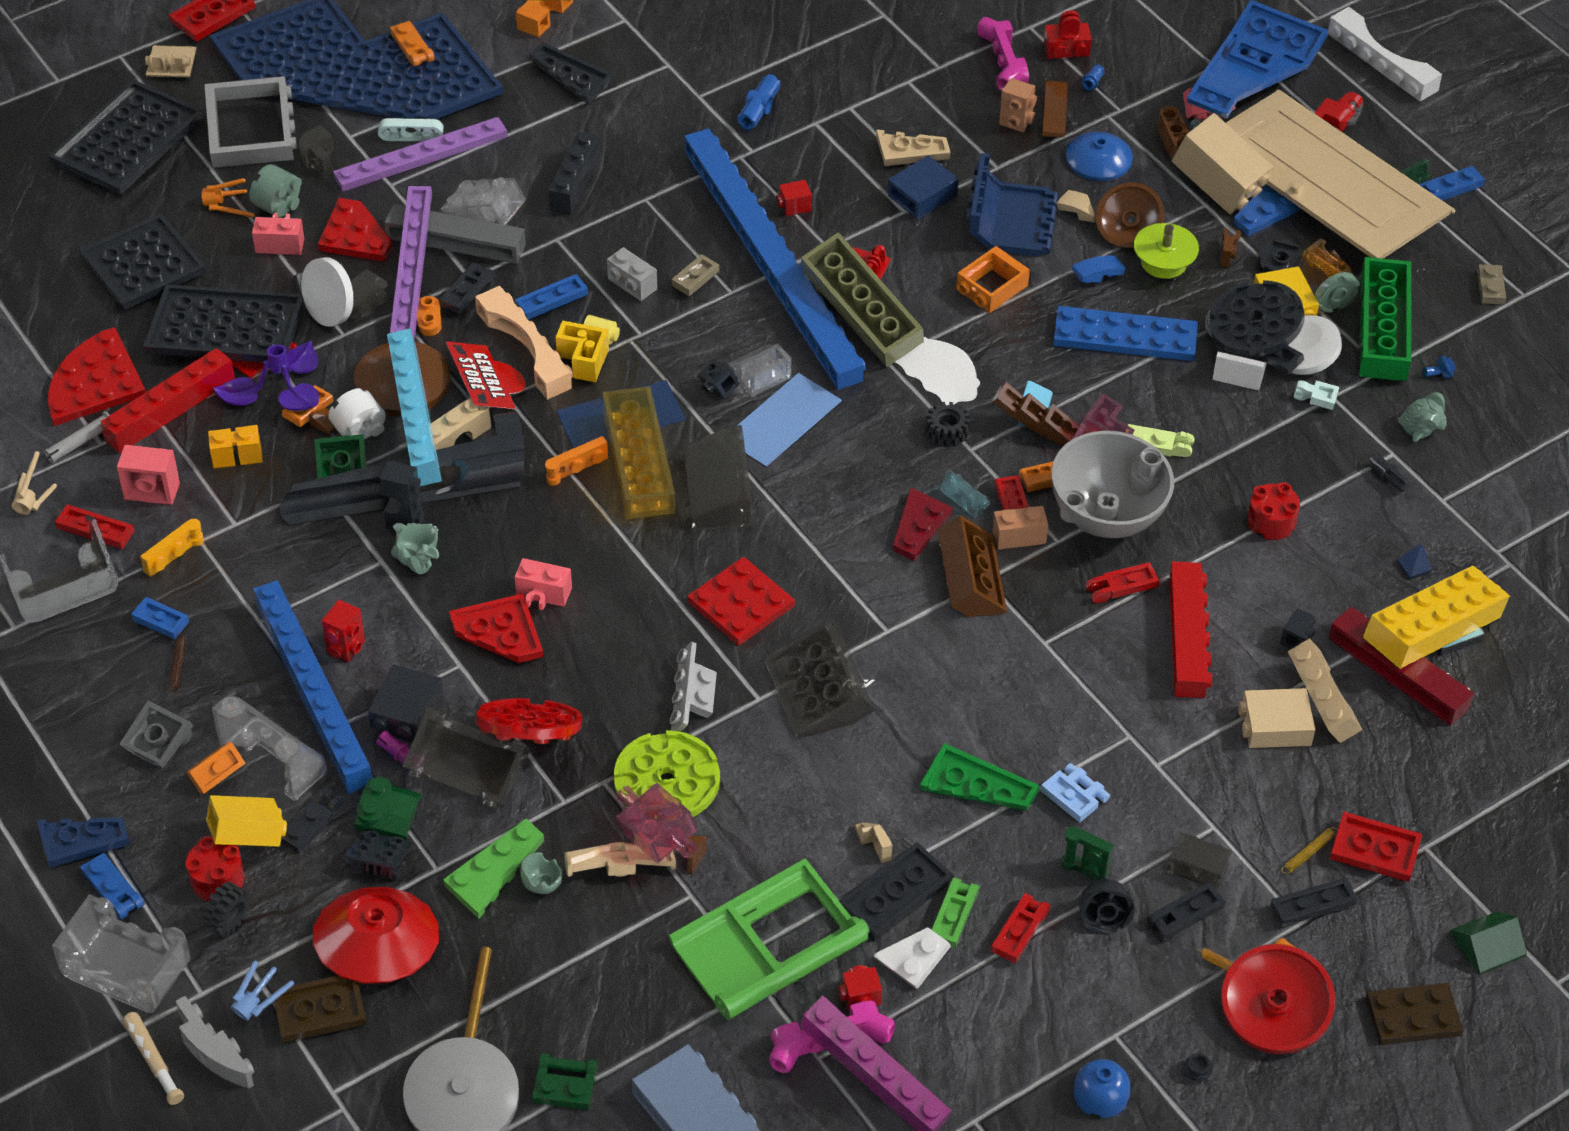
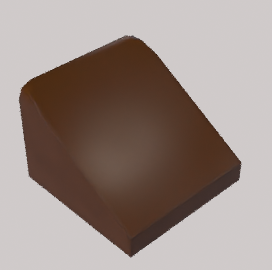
(694, 860)

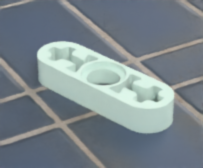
(403, 135)

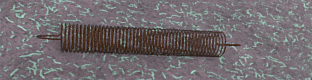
(175, 673)

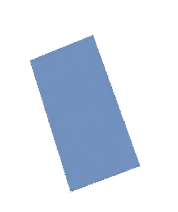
(785, 418)

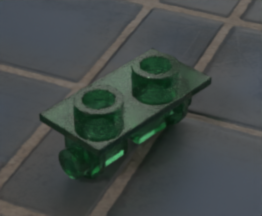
(1418, 171)

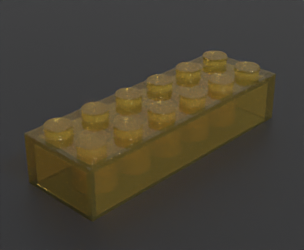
(638, 453)

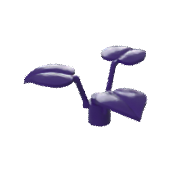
(299, 360)

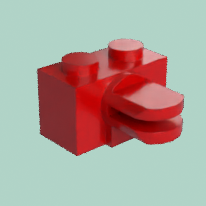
(1067, 37)

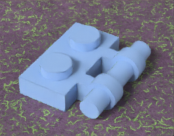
(1070, 796)

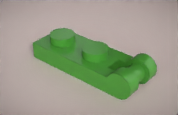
(955, 911)

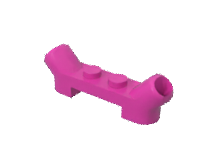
(1001, 37)
(792, 1042)

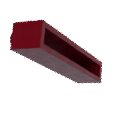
(1418, 680)

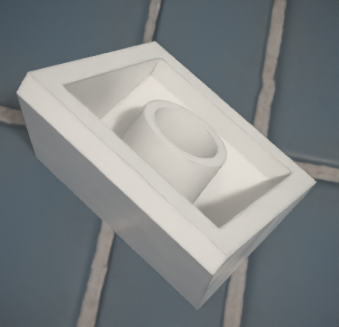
(1239, 370)

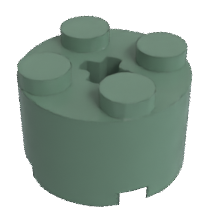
(275, 191)

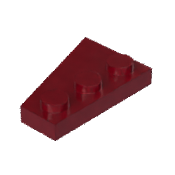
(919, 523)

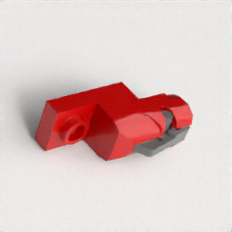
(1341, 112)

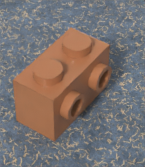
(1017, 105)
(1020, 527)

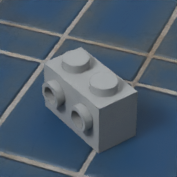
(632, 274)

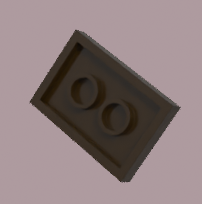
(319, 1008)
(1414, 1013)

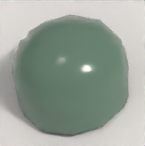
(540, 874)

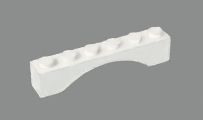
(1414, 77)

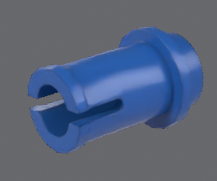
(1090, 80)

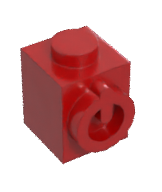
(860, 985)

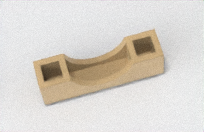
(1323, 690)

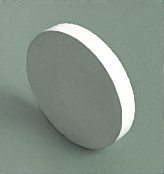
(327, 291)
(1319, 344)

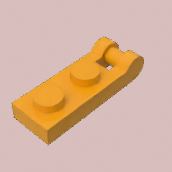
(172, 547)

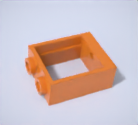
(1005, 266)

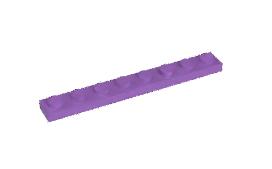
(420, 154)
(411, 259)

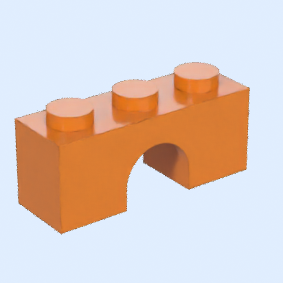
(535, 15)

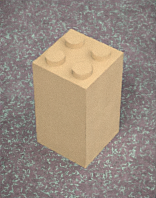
(1222, 164)

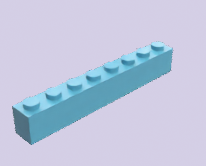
(414, 406)

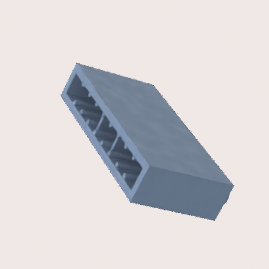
(689, 1097)

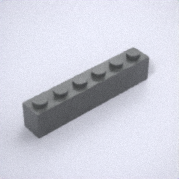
(464, 235)

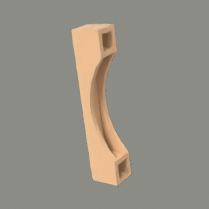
(501, 313)

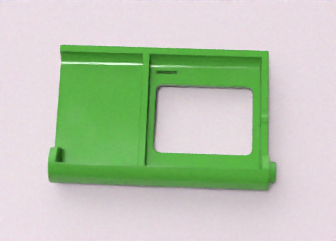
(734, 961)

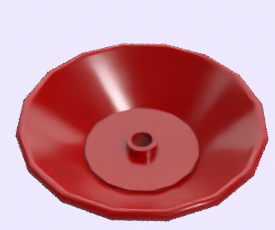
(375, 935)

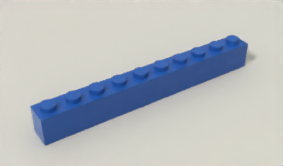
(313, 687)

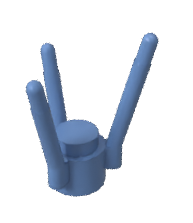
(247, 1004)

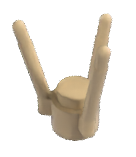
(25, 498)

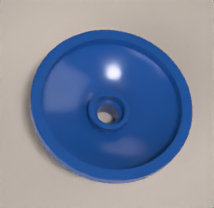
(1099, 156)

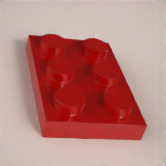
(1376, 846)

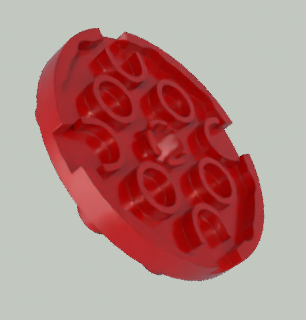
(528, 721)

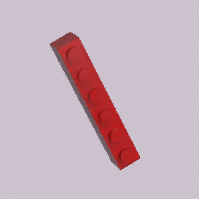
(167, 400)
(1188, 630)

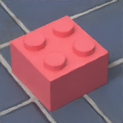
(148, 474)

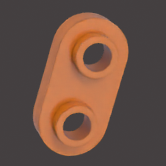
(429, 316)

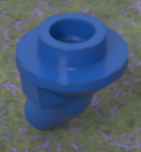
(1445, 366)

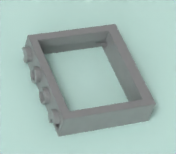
(253, 152)

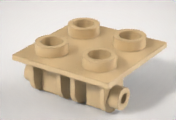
(170, 61)

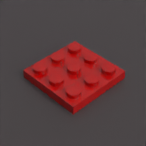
(741, 601)

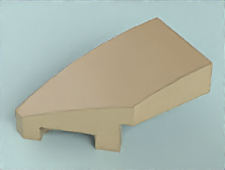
(1079, 203)
(875, 833)

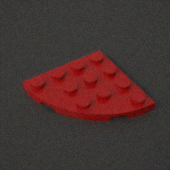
(93, 379)

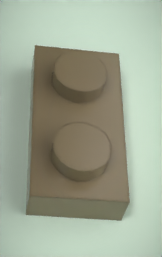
(695, 275)
(1491, 284)

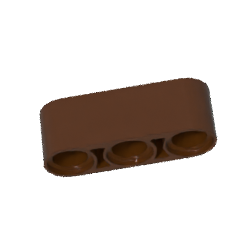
(1171, 129)

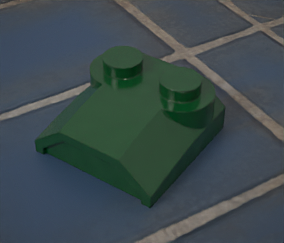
(339, 454)
(386, 808)

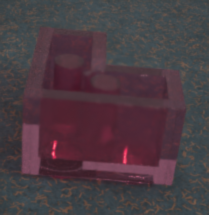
(1104, 418)

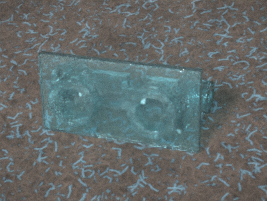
(963, 493)

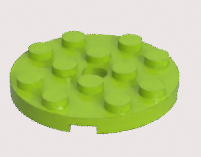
(676, 753)

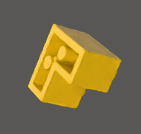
(585, 347)

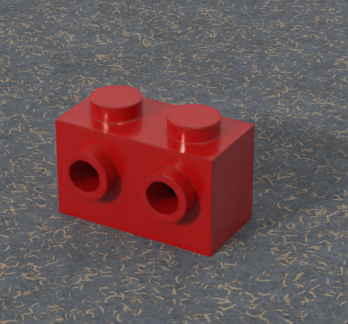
(343, 631)

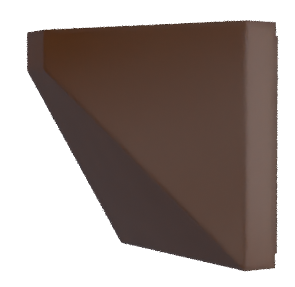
(320, 420)

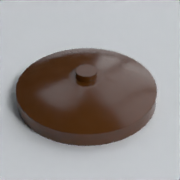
(377, 376)

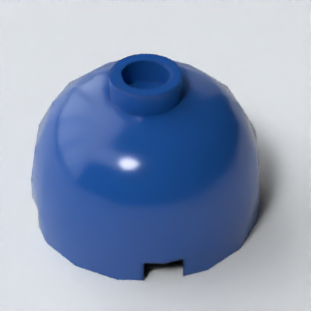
(1102, 1088)

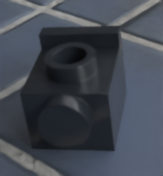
(1298, 629)

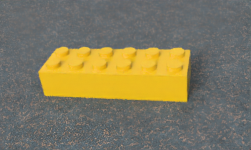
(1436, 616)

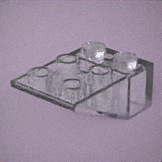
(486, 200)

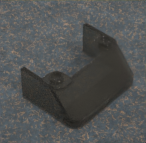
(66, 590)

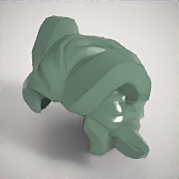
(1424, 416)
(415, 546)

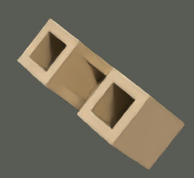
(465, 419)

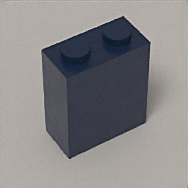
(923, 187)

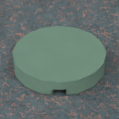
(1337, 292)

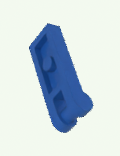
(112, 885)

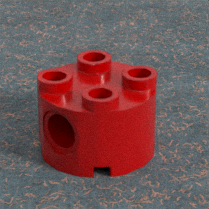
(1273, 510)
(212, 865)

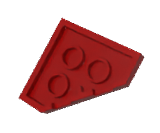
(354, 232)
(500, 627)

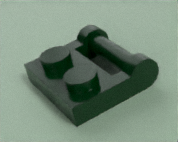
(1095, 857)
(561, 1089)

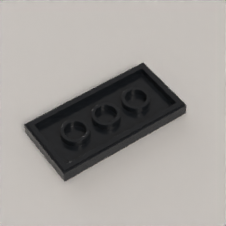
(897, 890)

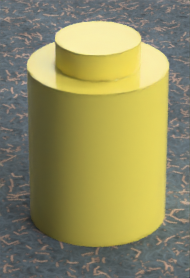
(613, 330)

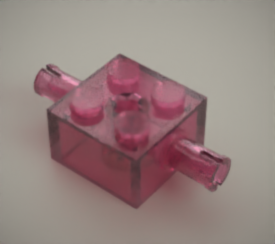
(656, 822)

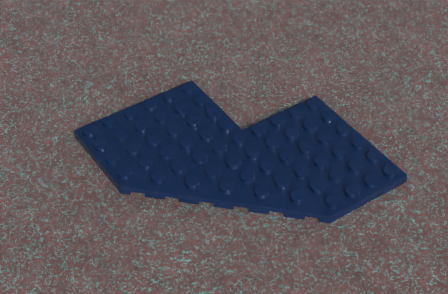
(339, 69)

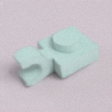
(1320, 393)

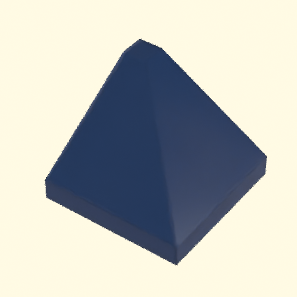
(1415, 562)

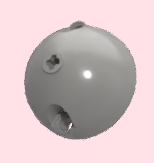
(1100, 485)

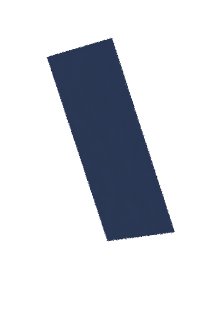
(587, 422)

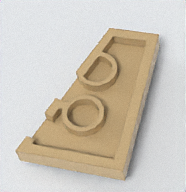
(904, 150)

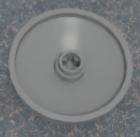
(461, 1087)

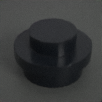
(1198, 1067)

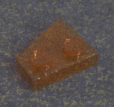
(1320, 258)

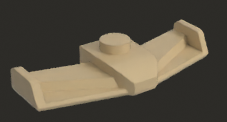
(618, 858)

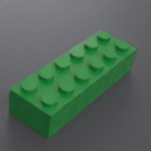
(1385, 319)

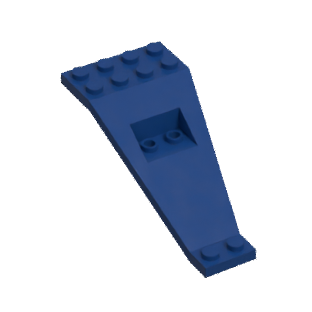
(1262, 35)

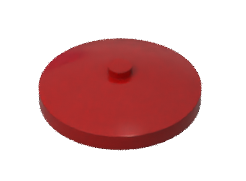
(1278, 999)

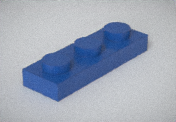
(1454, 183)
(552, 296)

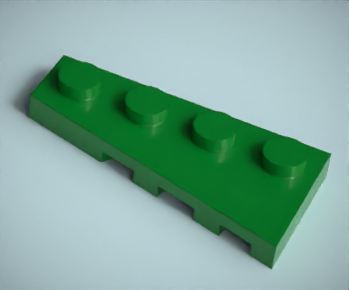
(974, 779)

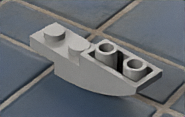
(213, 1049)

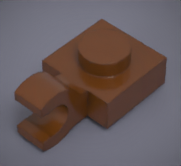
(1229, 247)

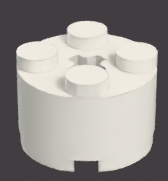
(357, 414)

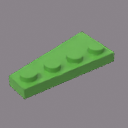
(486, 873)

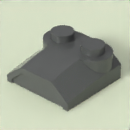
(156, 734)

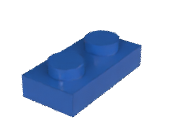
(160, 618)

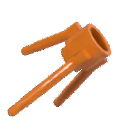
(213, 196)

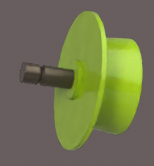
(1165, 249)

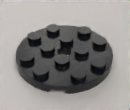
(1273, 301)

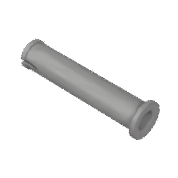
(76, 439)

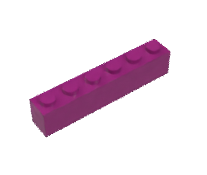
(874, 1067)

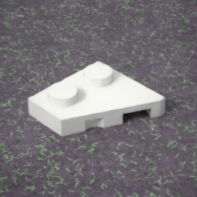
(914, 956)

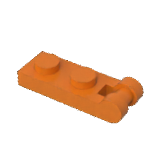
(411, 43)
(575, 460)

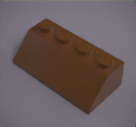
(971, 569)

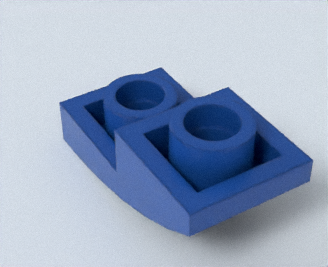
(1095, 268)

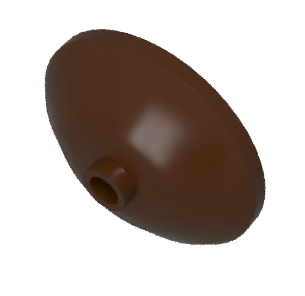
(1123, 203)

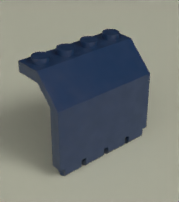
(1010, 214)

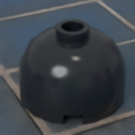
(1106, 906)

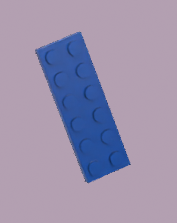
(1125, 333)

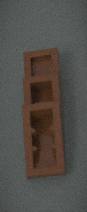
(1055, 109)
(1032, 413)

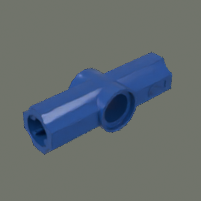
(758, 102)

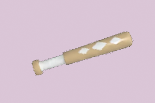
(151, 1055)

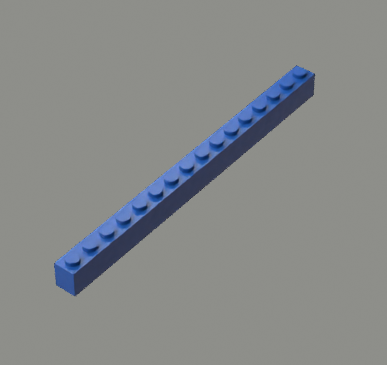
(775, 260)

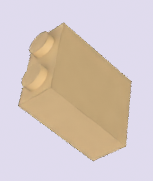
(1277, 718)

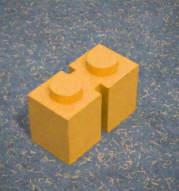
(223, 443)

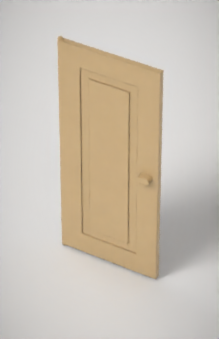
(1337, 177)

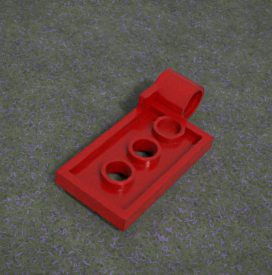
(208, 19)

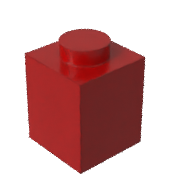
(794, 198)

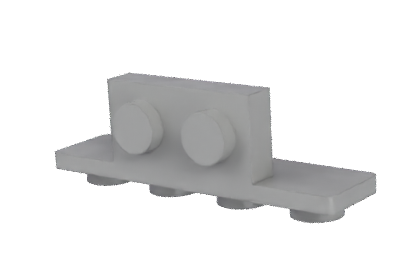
(693, 689)

